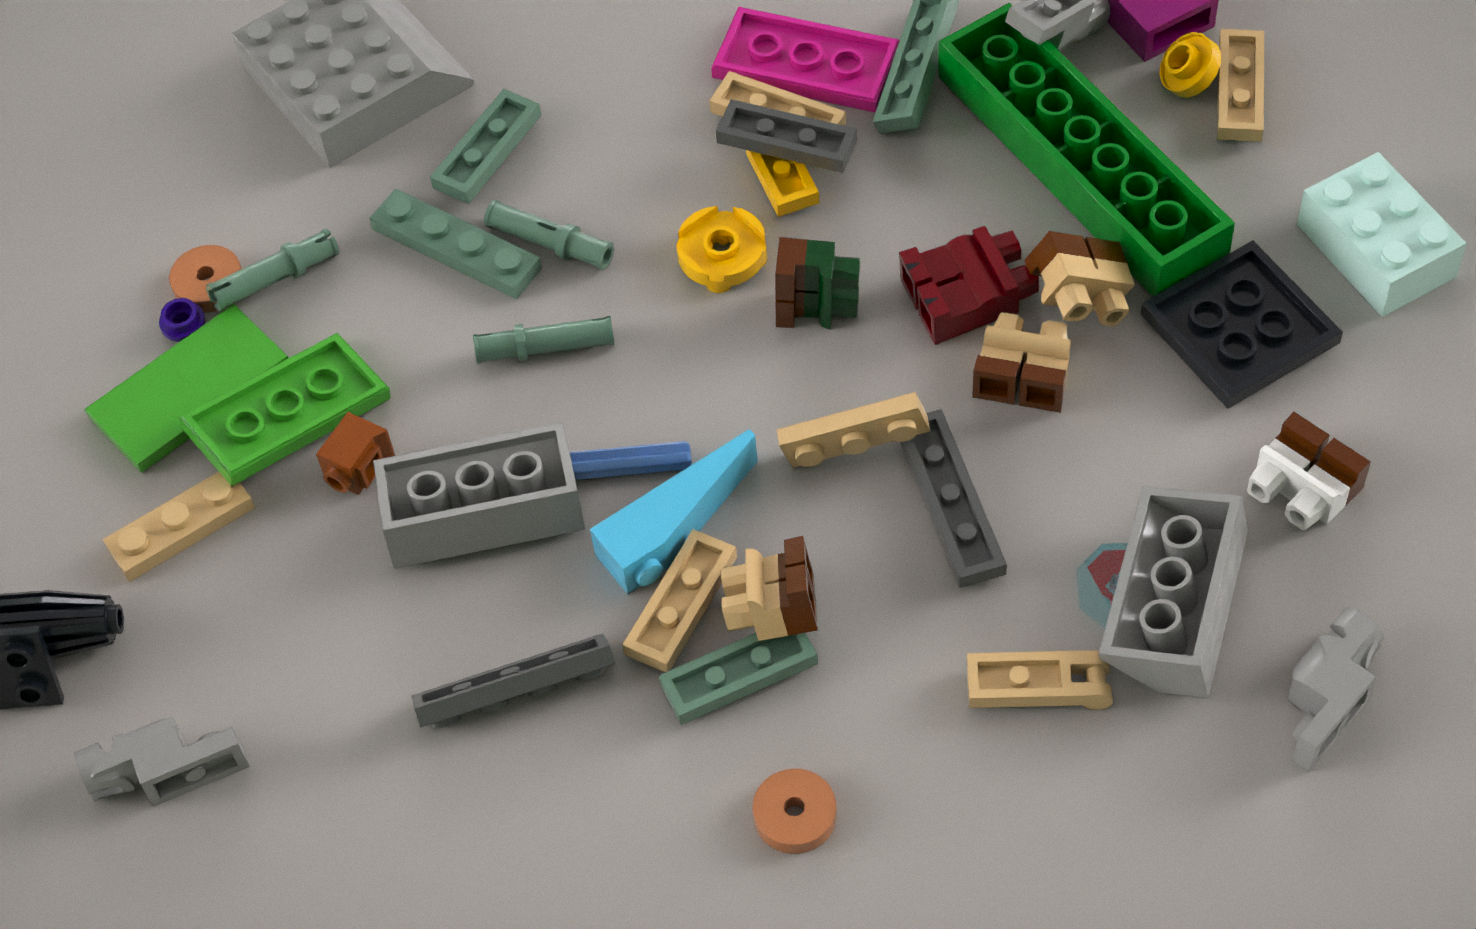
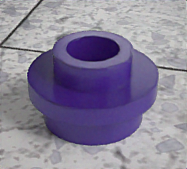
(180, 319)

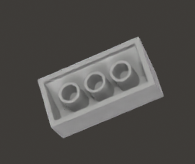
(477, 495)
(1176, 589)

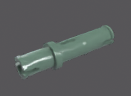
(565, 240)
(289, 261)
(543, 339)

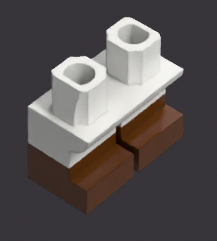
(1309, 472)

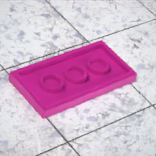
(807, 58)

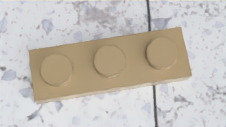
(1241, 85)
(761, 94)
(853, 430)
(177, 525)
(679, 601)

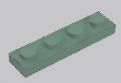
(914, 65)
(456, 243)

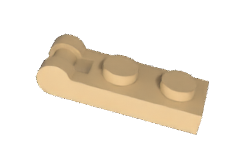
(1038, 679)

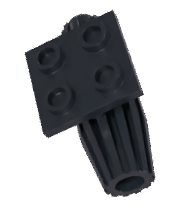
(46, 627)

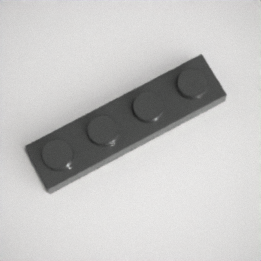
(954, 504)
(531, 675)

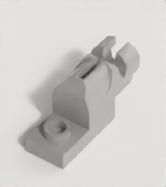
(1058, 20)
(1333, 683)
(159, 762)

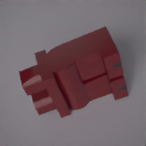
(966, 282)

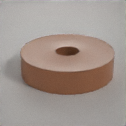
(197, 264)
(799, 832)

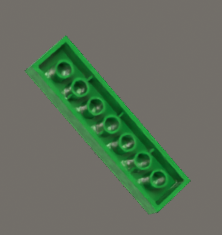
(1085, 151)

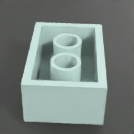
(1380, 234)

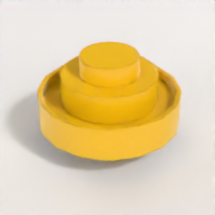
(1190, 65)

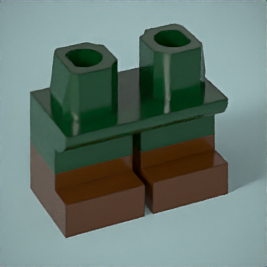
(814, 282)

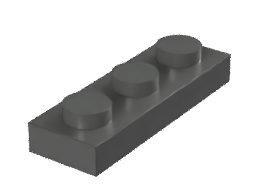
(786, 135)

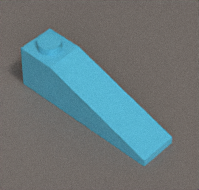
(650, 531)

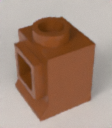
(350, 452)

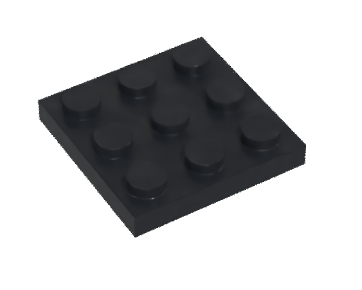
(1241, 323)

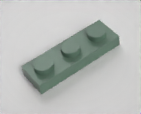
(485, 146)
(734, 673)

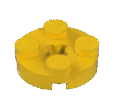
(721, 268)

